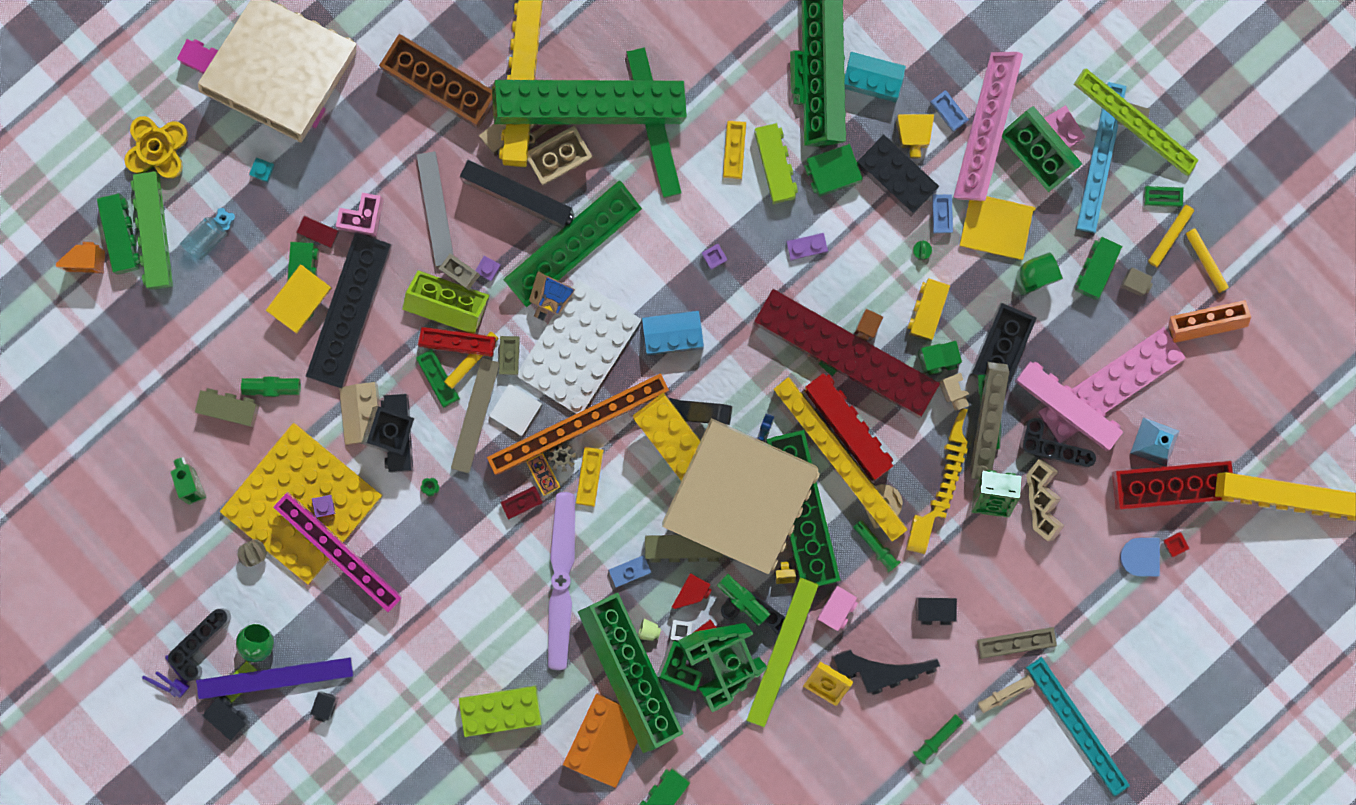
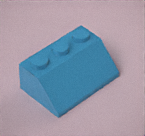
(673, 333)

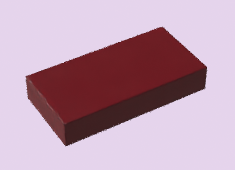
(317, 231)

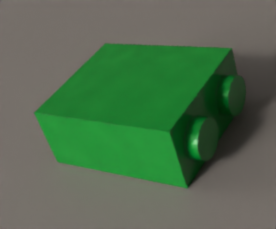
(833, 170)

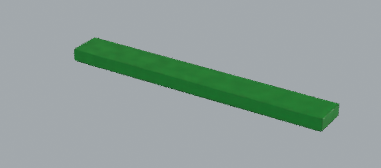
(656, 132)

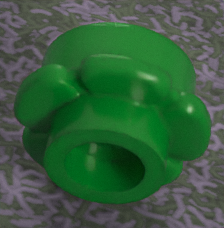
(424, 487)

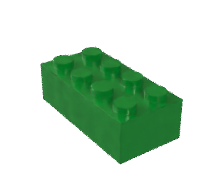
(1041, 149)

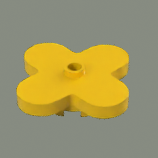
(147, 136)

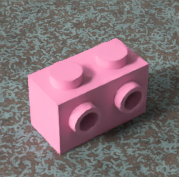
(837, 608)

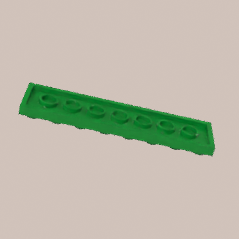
(575, 240)

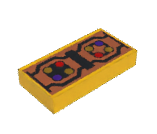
(543, 474)

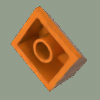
(83, 258)

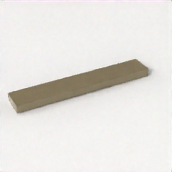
(475, 415)

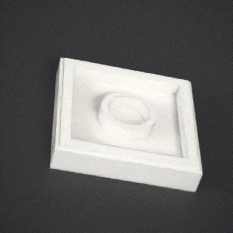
(515, 410)

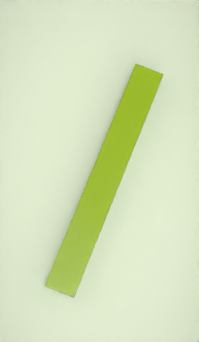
(1136, 121)
(782, 652)

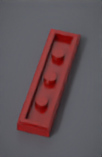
(456, 341)

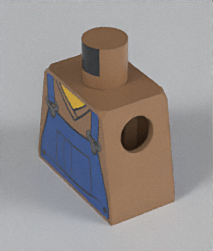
(549, 295)

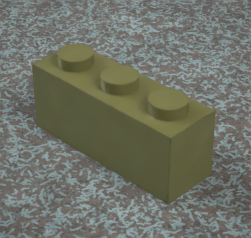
(227, 407)

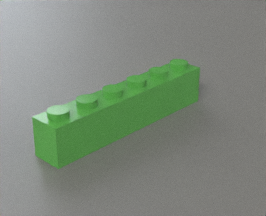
(153, 231)

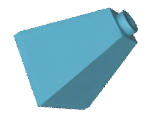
(1154, 442)

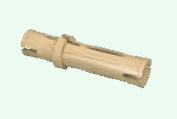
(999, 697)

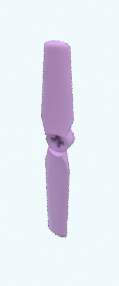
(562, 560)

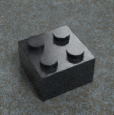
(387, 430)

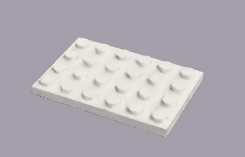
(579, 348)

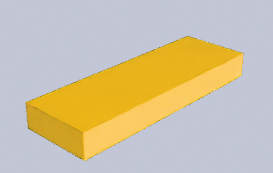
(734, 149)
(589, 476)

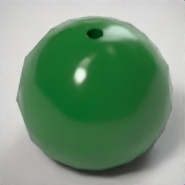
(254, 643)

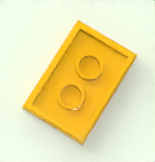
(298, 299)

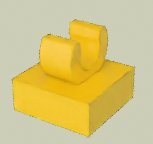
(785, 575)

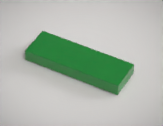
(436, 376)

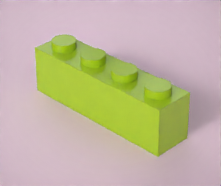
(775, 164)

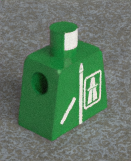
(187, 482)

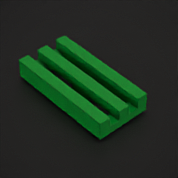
(1157, 196)

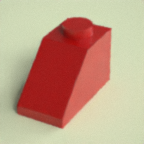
(692, 592)

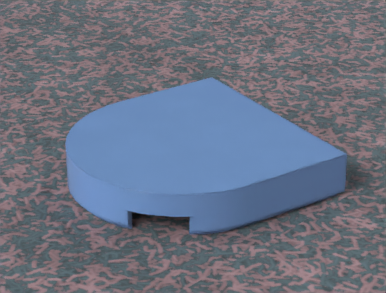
(1141, 556)

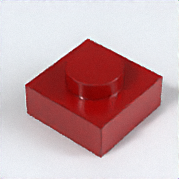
(1176, 544)

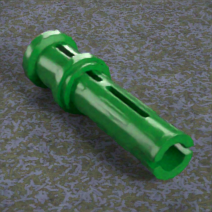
(882, 553)
(931, 745)

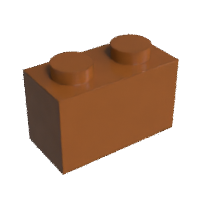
(868, 325)

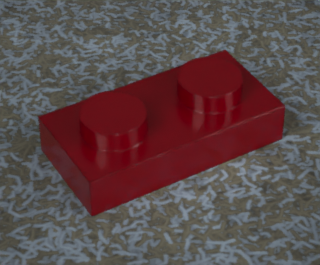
(521, 502)

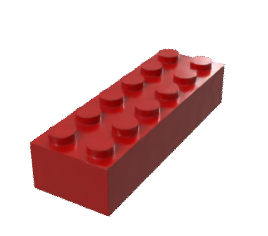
(848, 427)
(1167, 485)

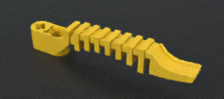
(922, 525)

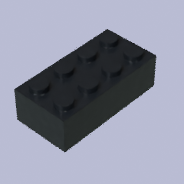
(897, 175)
(1004, 340)

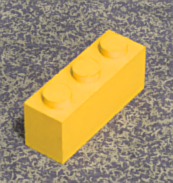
(928, 309)

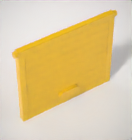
(997, 227)

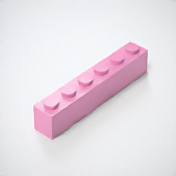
(1069, 406)

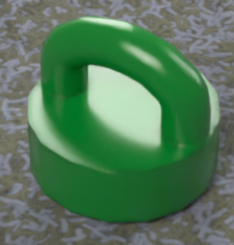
(922, 250)

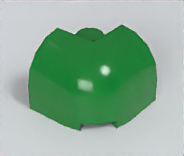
(1038, 273)

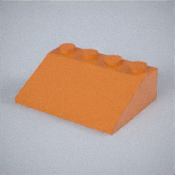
(602, 742)

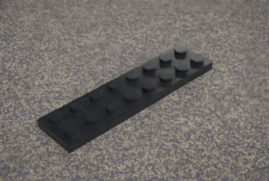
(348, 310)

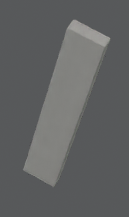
(435, 206)

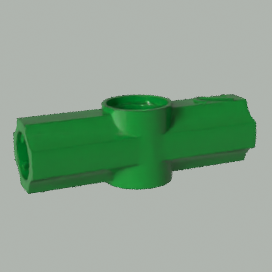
(270, 386)
(743, 599)

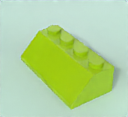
(445, 302)

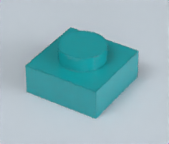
(261, 169)

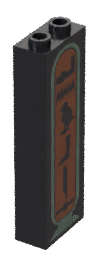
(516, 194)

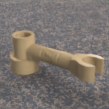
(541, 131)

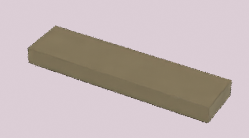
(1016, 642)

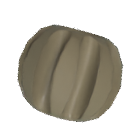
(567, 458)
(251, 553)

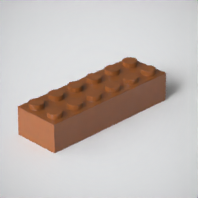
(438, 80)

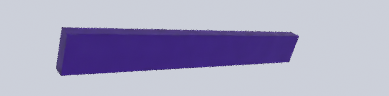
(274, 678)

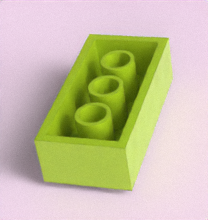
(500, 710)

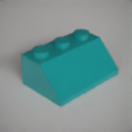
(874, 77)

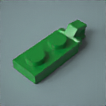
(796, 72)

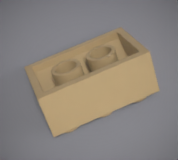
(558, 155)
(356, 408)

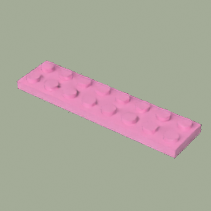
(988, 126)
(1120, 379)

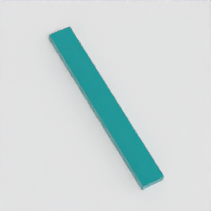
(1077, 726)

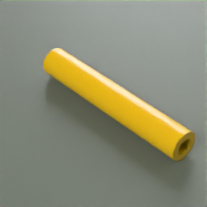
(1171, 236)
(1207, 260)
(464, 367)

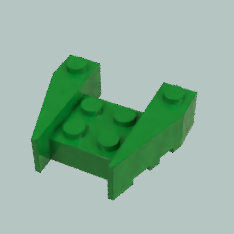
(728, 659)

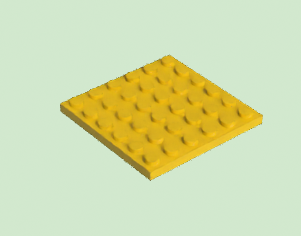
(307, 472)

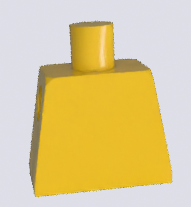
(914, 132)

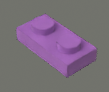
(807, 246)

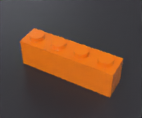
(1209, 321)

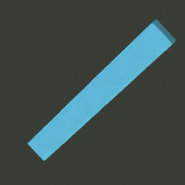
(1099, 167)

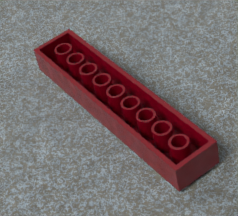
(846, 353)

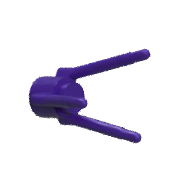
(178, 687)

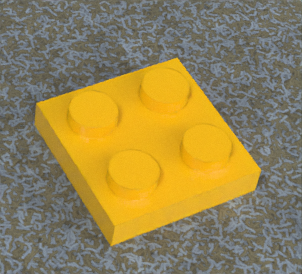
(828, 683)

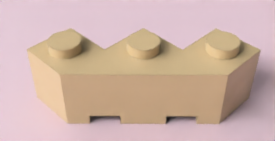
(1043, 500)

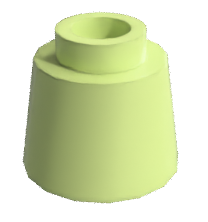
(648, 630)

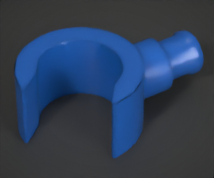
(765, 426)

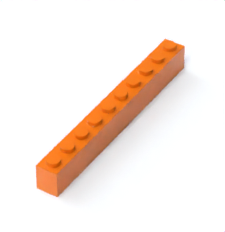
(577, 424)

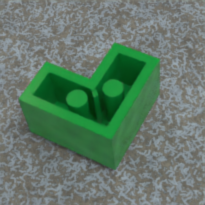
(939, 356)
(674, 669)

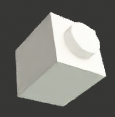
(680, 630)

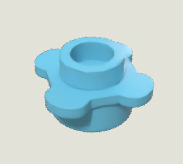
(229, 217)

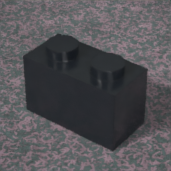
(936, 610)
(226, 718)

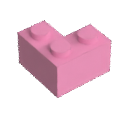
(365, 219)

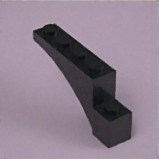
(880, 675)

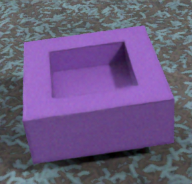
(714, 256)
(488, 268)
(323, 506)

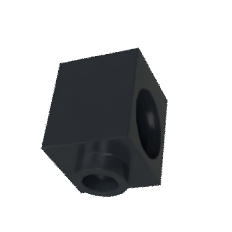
(324, 706)

